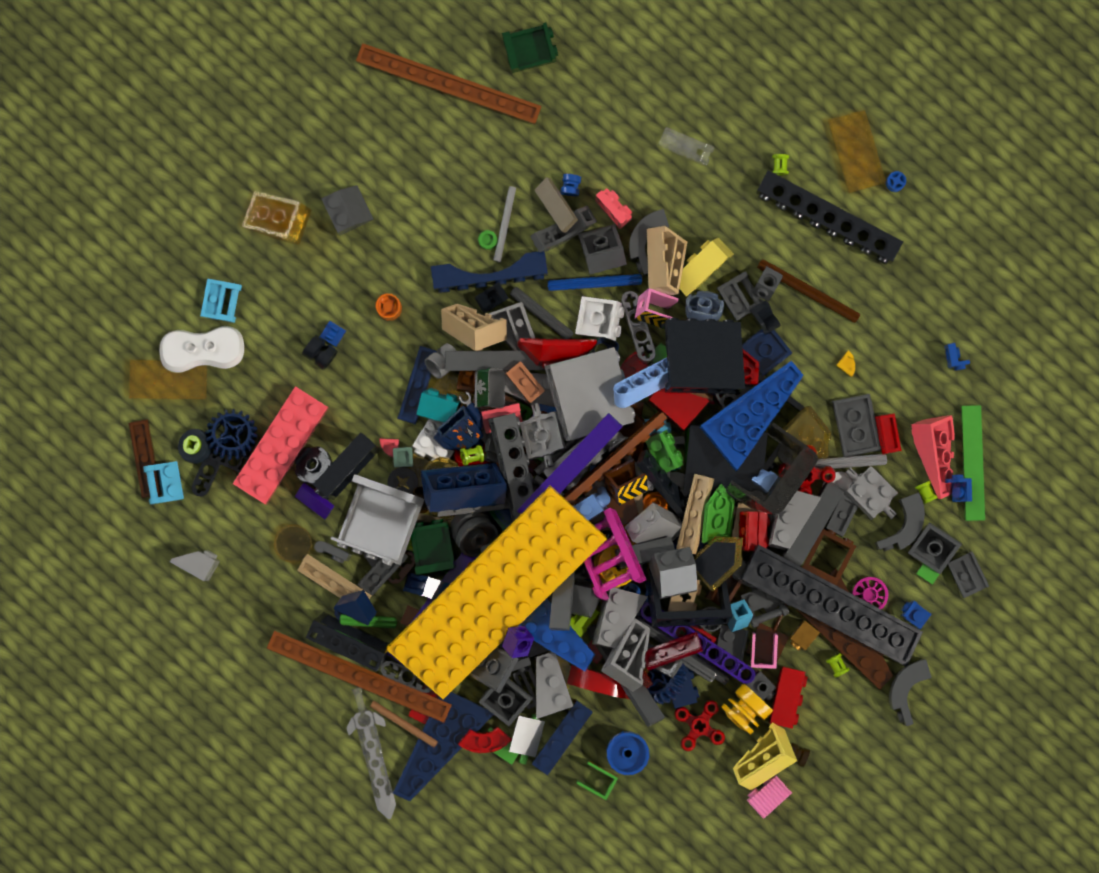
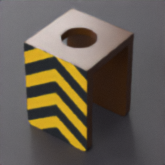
(629, 489)

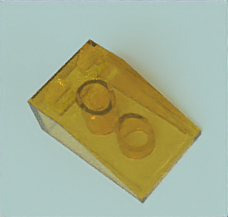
(277, 217)

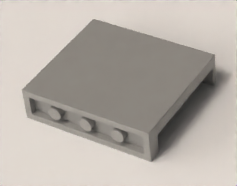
(585, 392)
(379, 521)

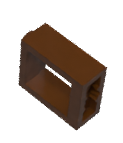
(831, 536)

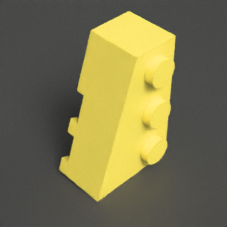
(766, 759)

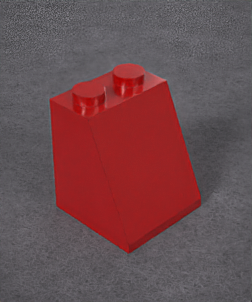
(678, 407)

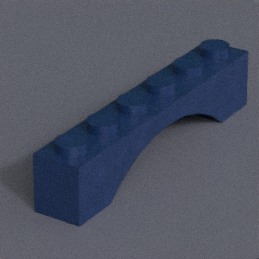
(449, 277)

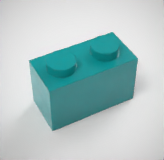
(437, 405)

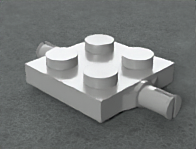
(542, 435)
(871, 492)

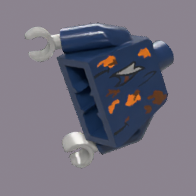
(461, 429)

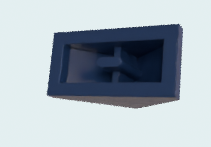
(357, 607)

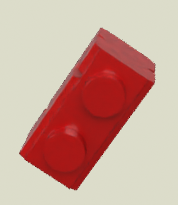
(753, 529)

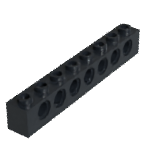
(840, 216)

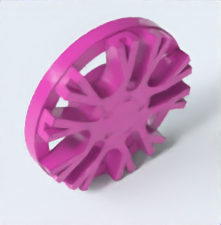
(871, 594)

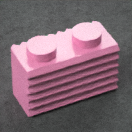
(768, 796)

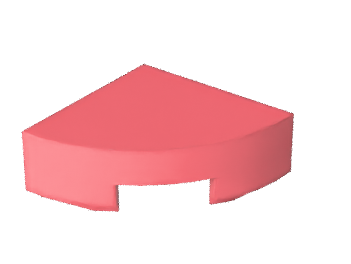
(388, 445)

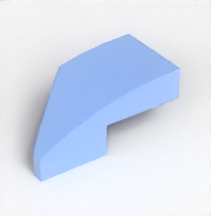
(765, 480)

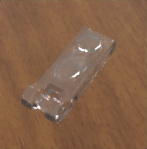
(685, 146)

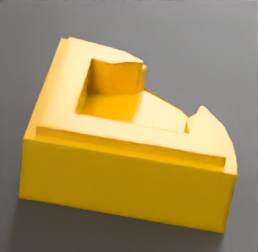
(847, 364)

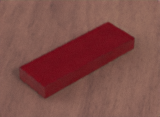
(672, 651)

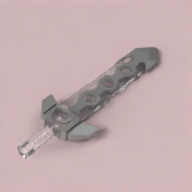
(372, 751)

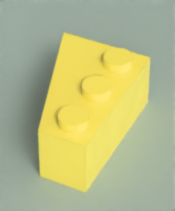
(703, 265)

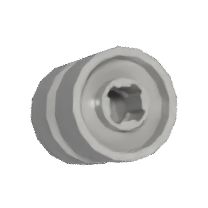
(436, 361)

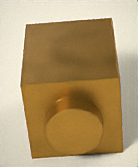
(803, 636)

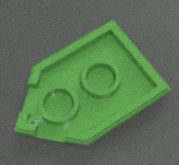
(718, 515)

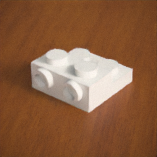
(599, 318)
(427, 446)

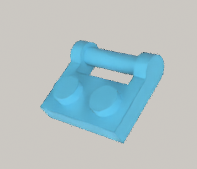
(214, 300)
(169, 482)

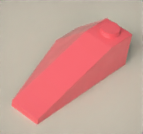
(933, 444)

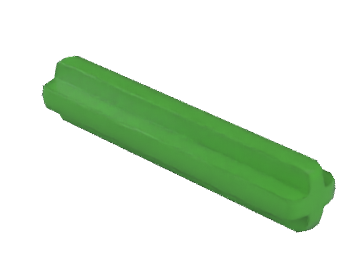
(377, 621)

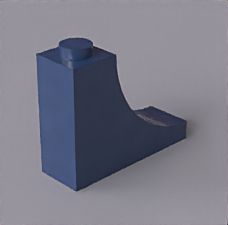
(424, 586)

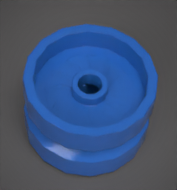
(627, 741)

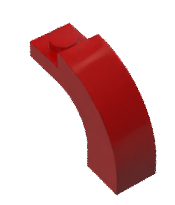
(595, 682)

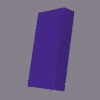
(314, 501)

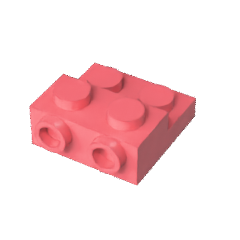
(612, 207)

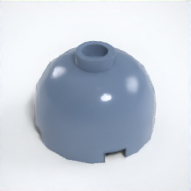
(704, 306)

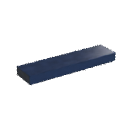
(417, 384)

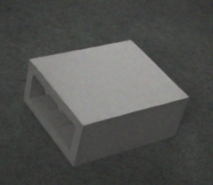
(654, 524)

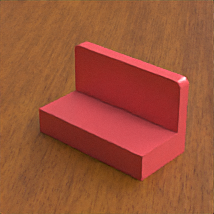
(492, 413)

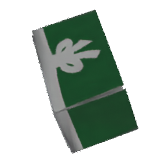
(492, 381)

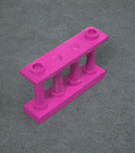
(626, 555)

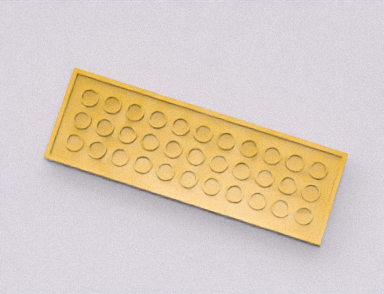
(496, 592)

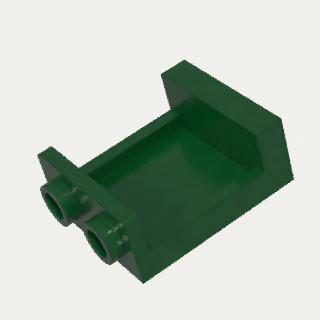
(530, 48)
(432, 547)

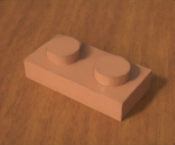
(525, 382)

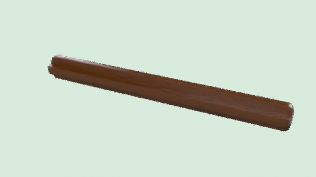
(812, 292)

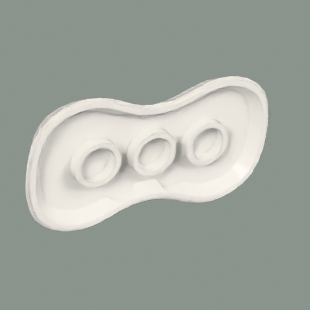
(217, 348)

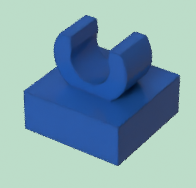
(333, 333)

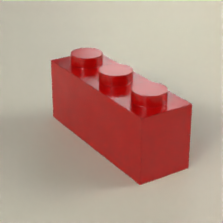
(788, 697)

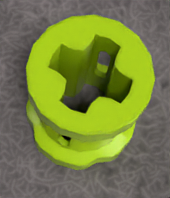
(783, 170)
(465, 458)
(926, 492)
(837, 665)

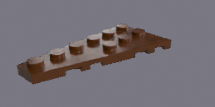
(865, 659)

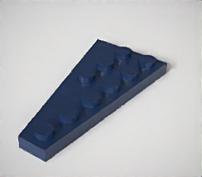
(428, 761)

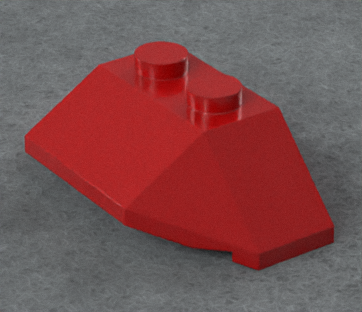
(551, 351)

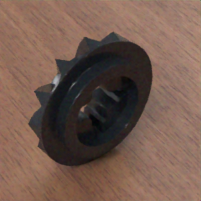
(403, 473)

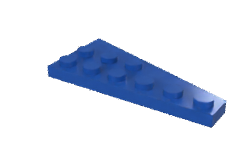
(744, 421)
(563, 643)

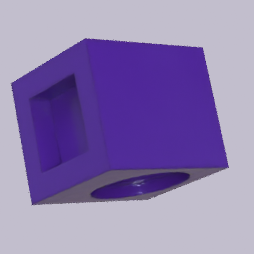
(518, 641)

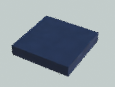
(767, 350)

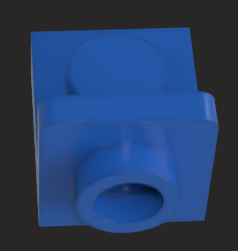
(952, 355)
(961, 488)
(915, 614)

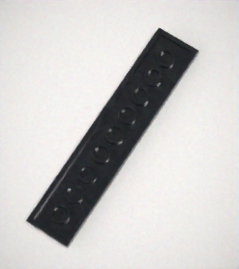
(831, 605)

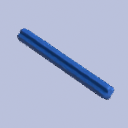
(595, 282)

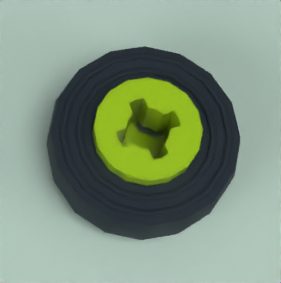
(201, 449)

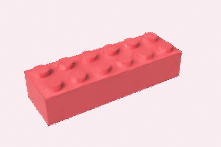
(280, 445)

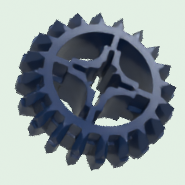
(237, 430)
(666, 690)

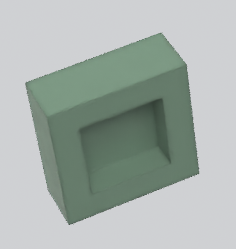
(403, 457)

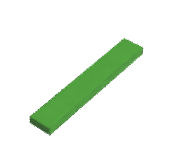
(973, 460)

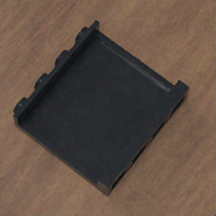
(704, 356)
(707, 461)

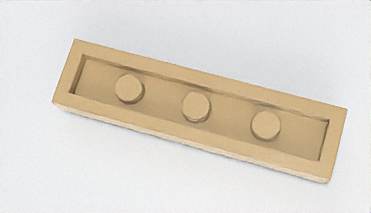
(694, 512)
(327, 577)

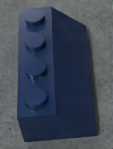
(463, 487)

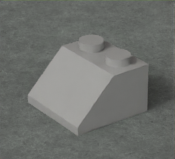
(198, 564)

